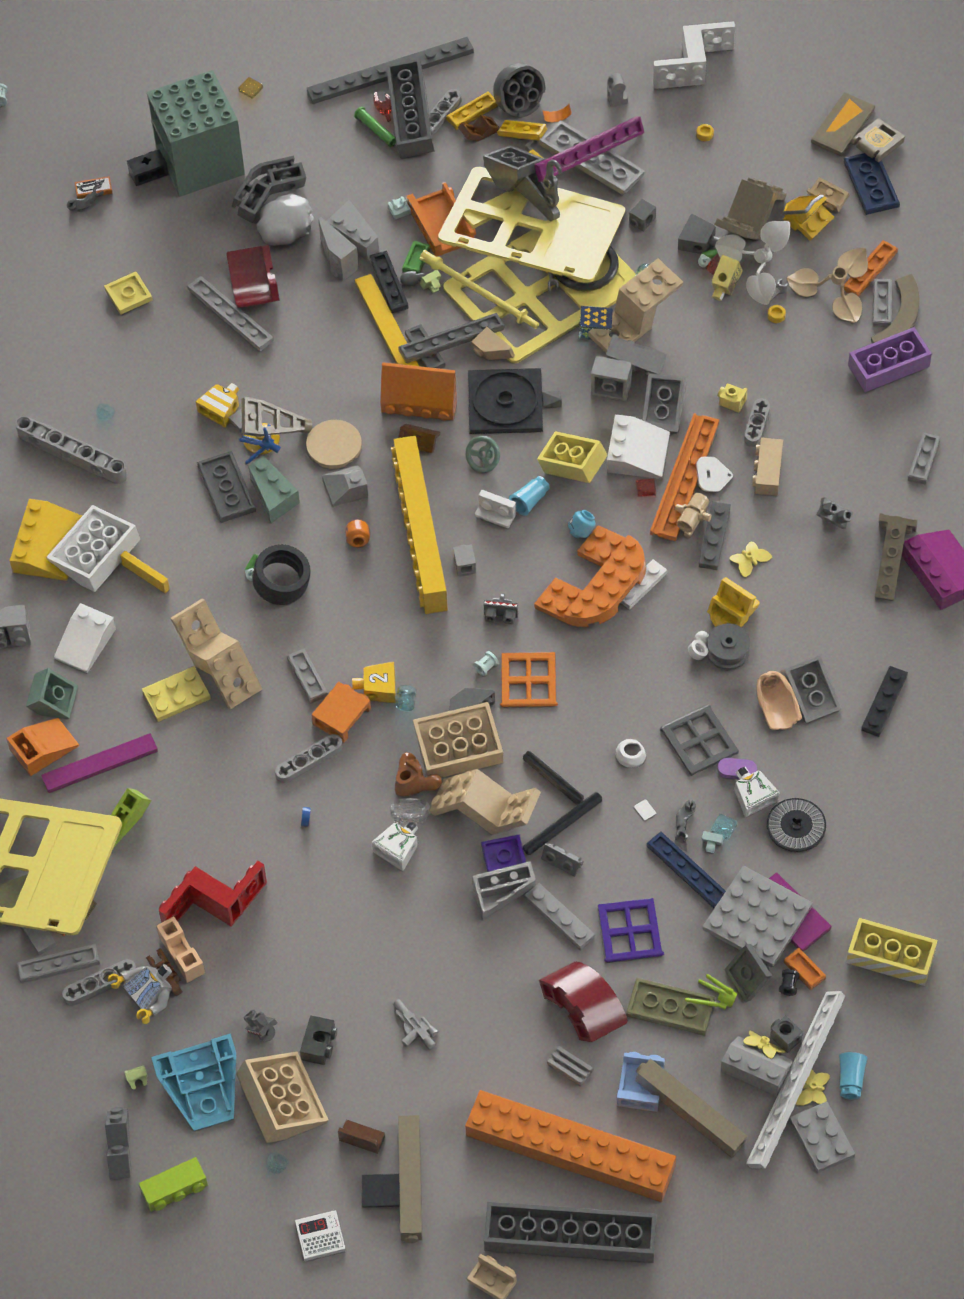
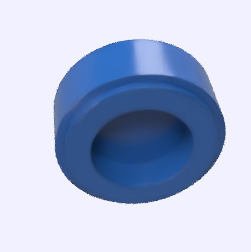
(305, 816)

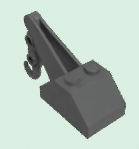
(515, 169)

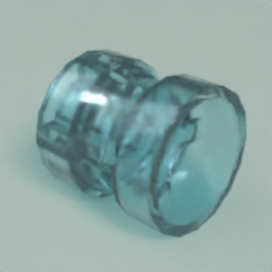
(405, 698)

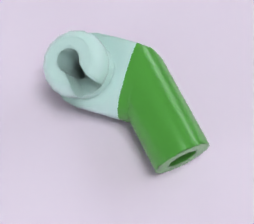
(706, 257)
(249, 568)

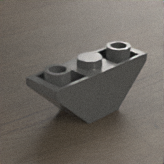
(471, 697)

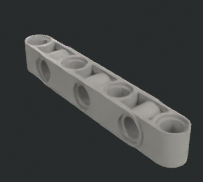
(71, 449)

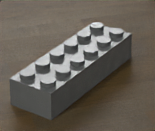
(410, 108)

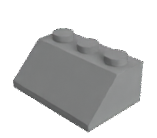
(754, 1067)

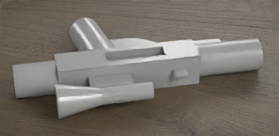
(413, 1027)

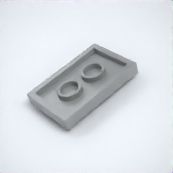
(822, 1137)

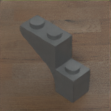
(118, 1143)

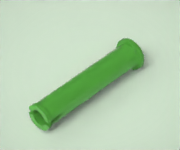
(375, 126)

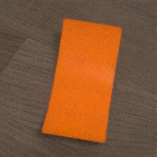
(556, 116)

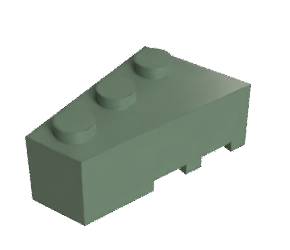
(273, 489)

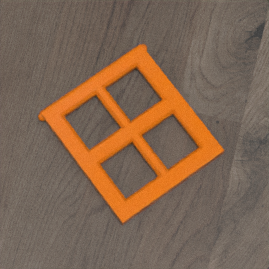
(528, 679)

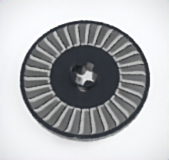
(796, 811)

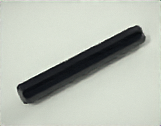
(554, 778)

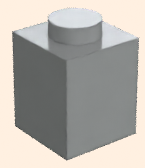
(464, 560)

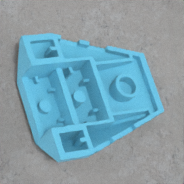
(201, 1080)

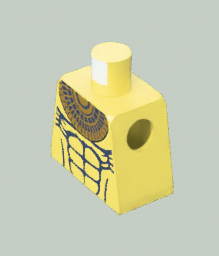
(725, 277)

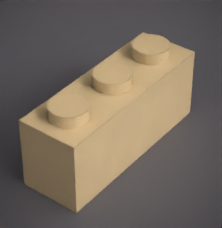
(768, 466)

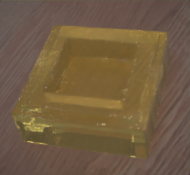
(250, 87)

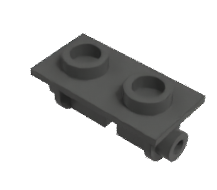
(557, 857)

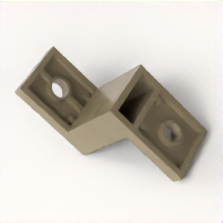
(751, 208)

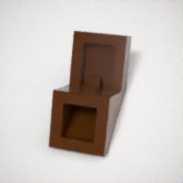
(481, 129)

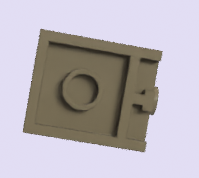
(892, 552)

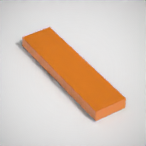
(876, 262)

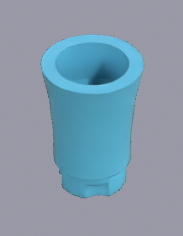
(529, 495)
(852, 1074)

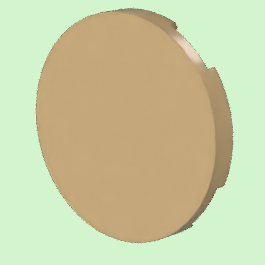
(334, 444)

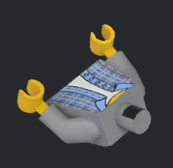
(147, 989)

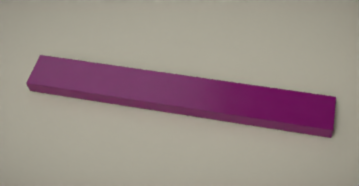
(593, 147)

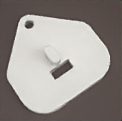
(717, 474)

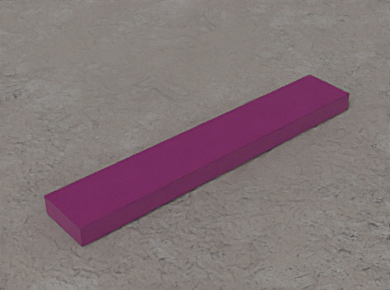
(99, 763)

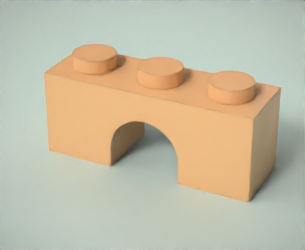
(179, 949)

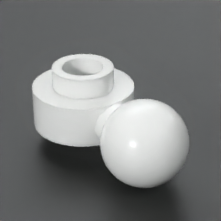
(698, 647)

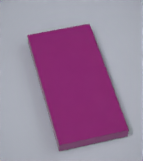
(811, 928)

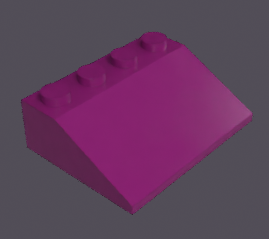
(938, 565)

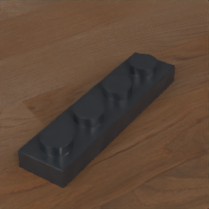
(389, 282)
(884, 701)

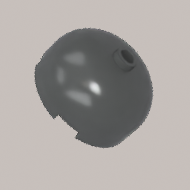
(516, 84)

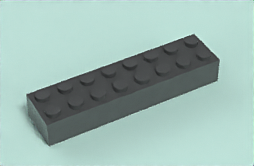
(570, 1232)

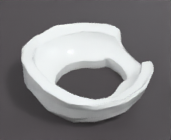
(627, 760)

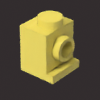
(732, 397)

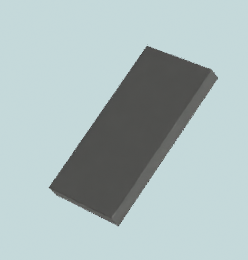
(226, 486)

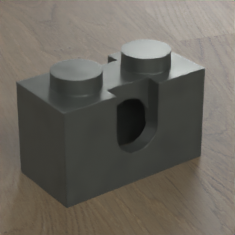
(318, 1029)

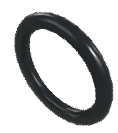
(579, 286)

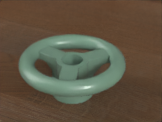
(490, 449)

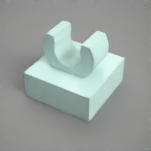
(399, 208)
(712, 839)

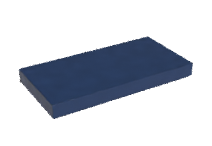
(871, 183)

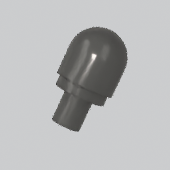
(411, 278)

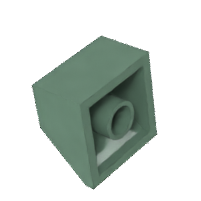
(51, 694)

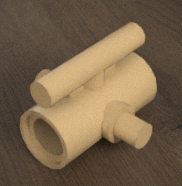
(692, 513)

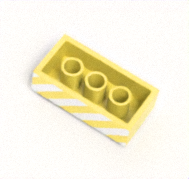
(891, 951)

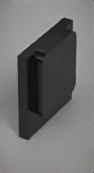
(380, 1190)

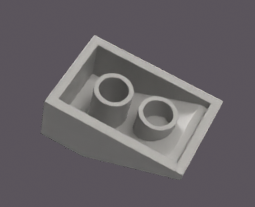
(339, 251)
(664, 401)
(812, 688)

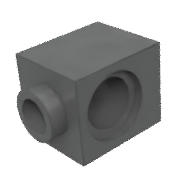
(642, 215)
(788, 1041)

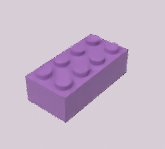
(889, 359)

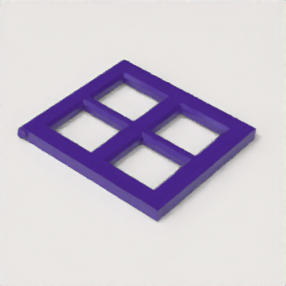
(652, 927)

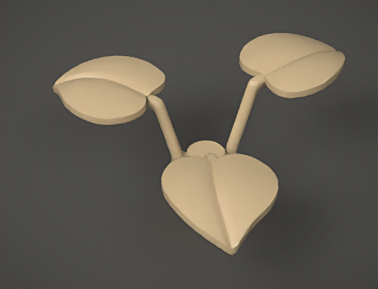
(848, 307)

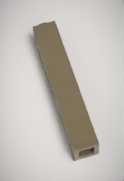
(690, 1107)
(410, 1178)

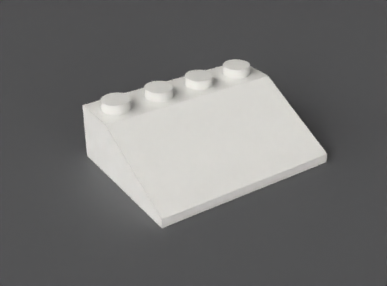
(94, 547)

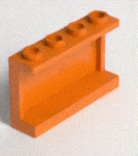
(430, 215)

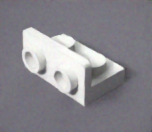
(496, 509)

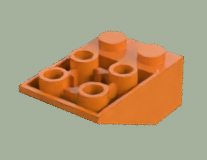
(41, 744)

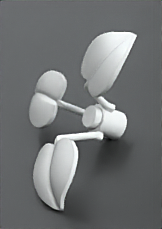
(775, 236)

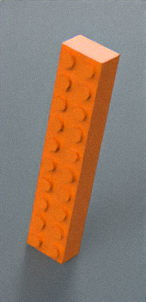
(570, 1145)

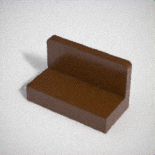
(425, 437)
(361, 1136)

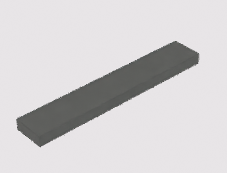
(449, 338)

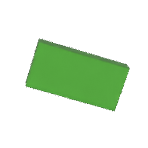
(412, 261)

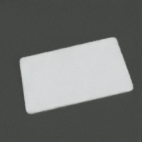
(645, 809)

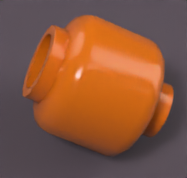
(357, 533)

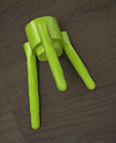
(726, 994)

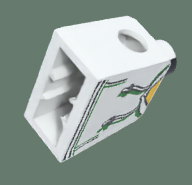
(754, 791)
(396, 844)

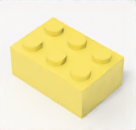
(572, 457)

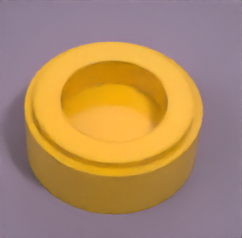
(705, 132)
(776, 314)

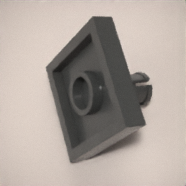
(748, 972)

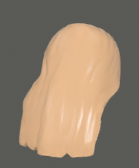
(777, 701)

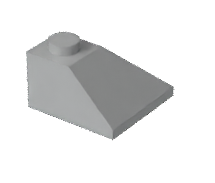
(346, 485)

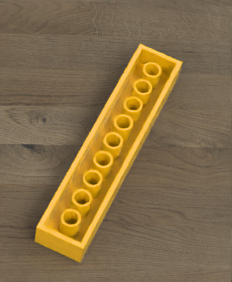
(419, 525)

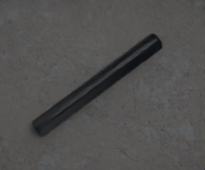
(562, 823)

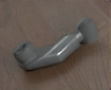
(80, 204)
(681, 818)

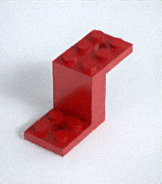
(214, 895)

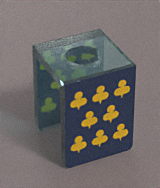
(594, 318)

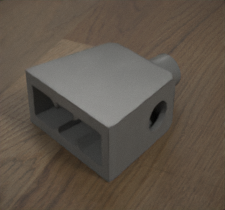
(697, 235)

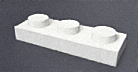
(653, 575)

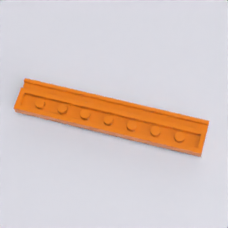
(684, 475)

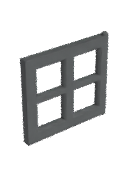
(699, 740)

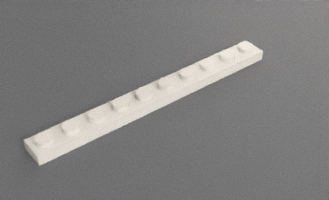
(795, 1080)

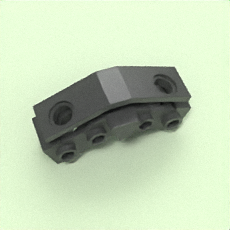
(280, 177)

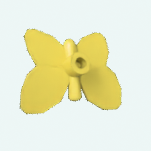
(750, 556)
(763, 1043)
(813, 1089)

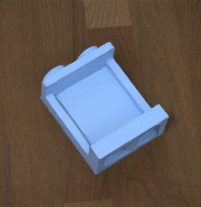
(630, 1092)

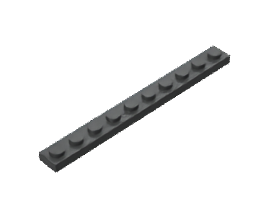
(378, 73)

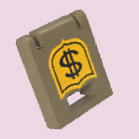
(878, 139)

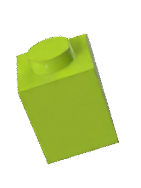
(130, 810)

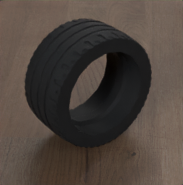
(286, 555)

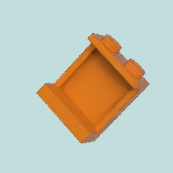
(340, 710)

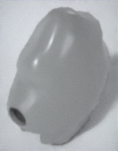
(285, 220)

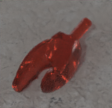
(383, 107)

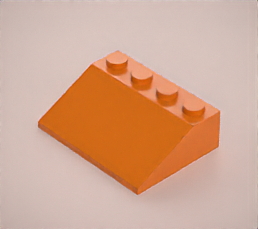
(418, 391)

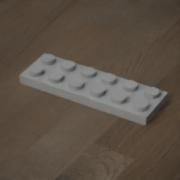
(606, 167)

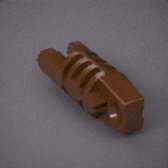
(173, 978)

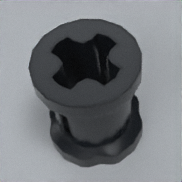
(789, 982)

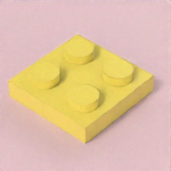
(128, 293)

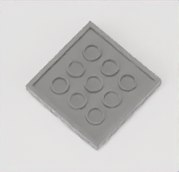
(757, 914)

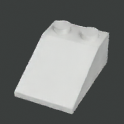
(85, 637)

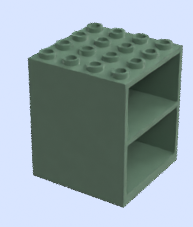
(196, 132)

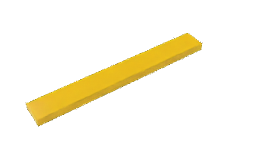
(382, 316)

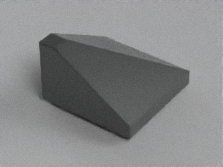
(551, 399)

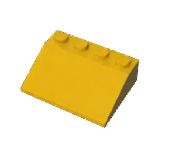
(38, 535)

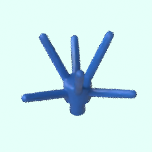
(266, 444)

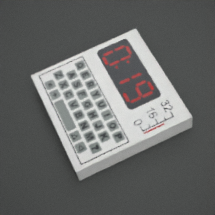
(320, 1235)

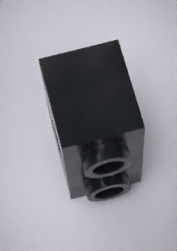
(147, 167)

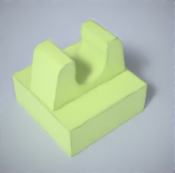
(431, 281)
(134, 1074)

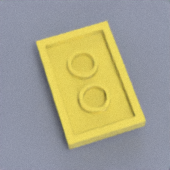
(176, 693)

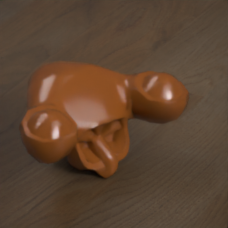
(411, 778)

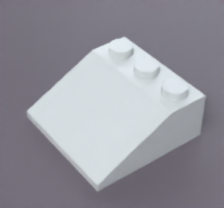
(637, 448)

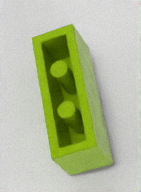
(173, 1184)

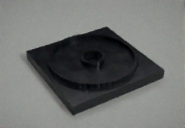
(518, 415)

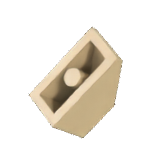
(491, 346)

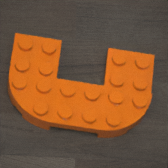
(621, 568)

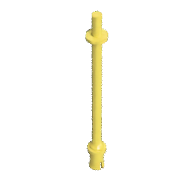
(437, 264)

